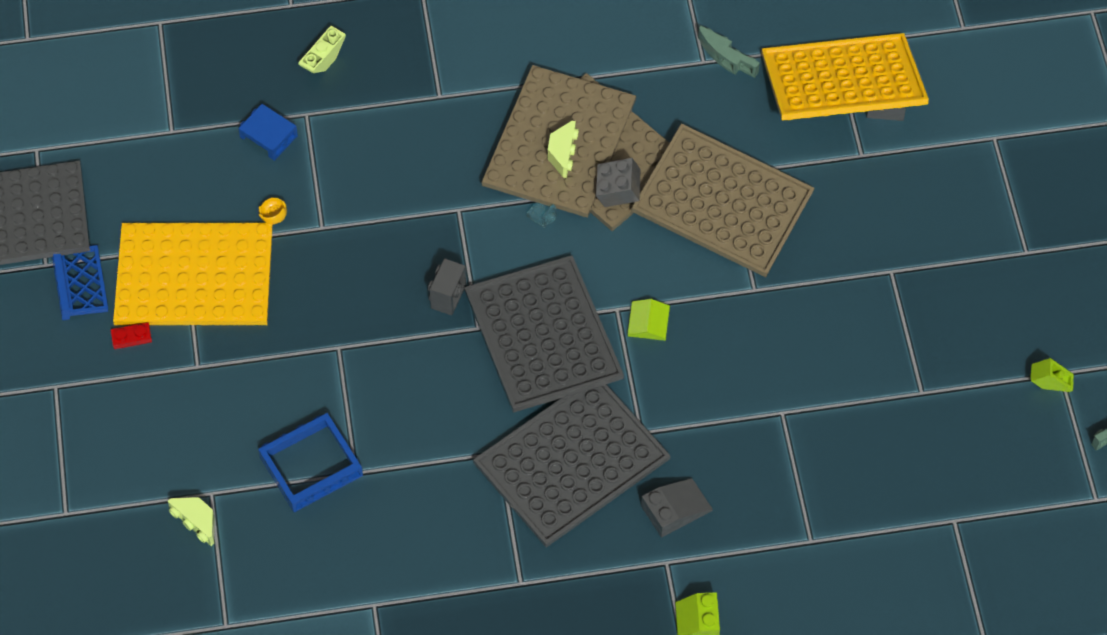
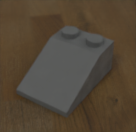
(674, 506)

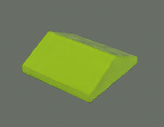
(648, 319)

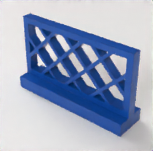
(63, 285)

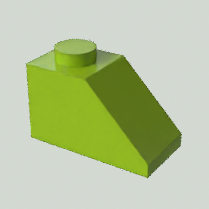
(1051, 376)

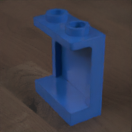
(268, 131)

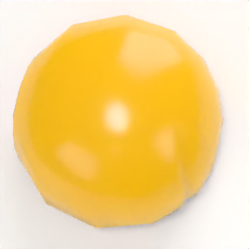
(273, 211)

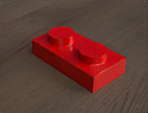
(131, 335)

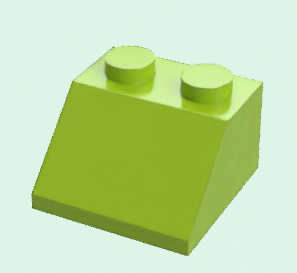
(698, 615)

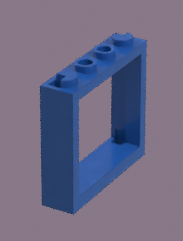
(324, 486)

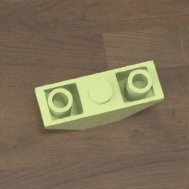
(323, 51)
(562, 147)
(195, 516)

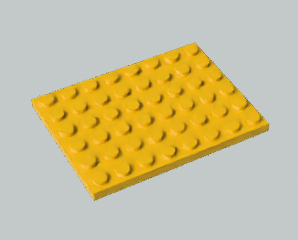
(844, 76)
(193, 274)

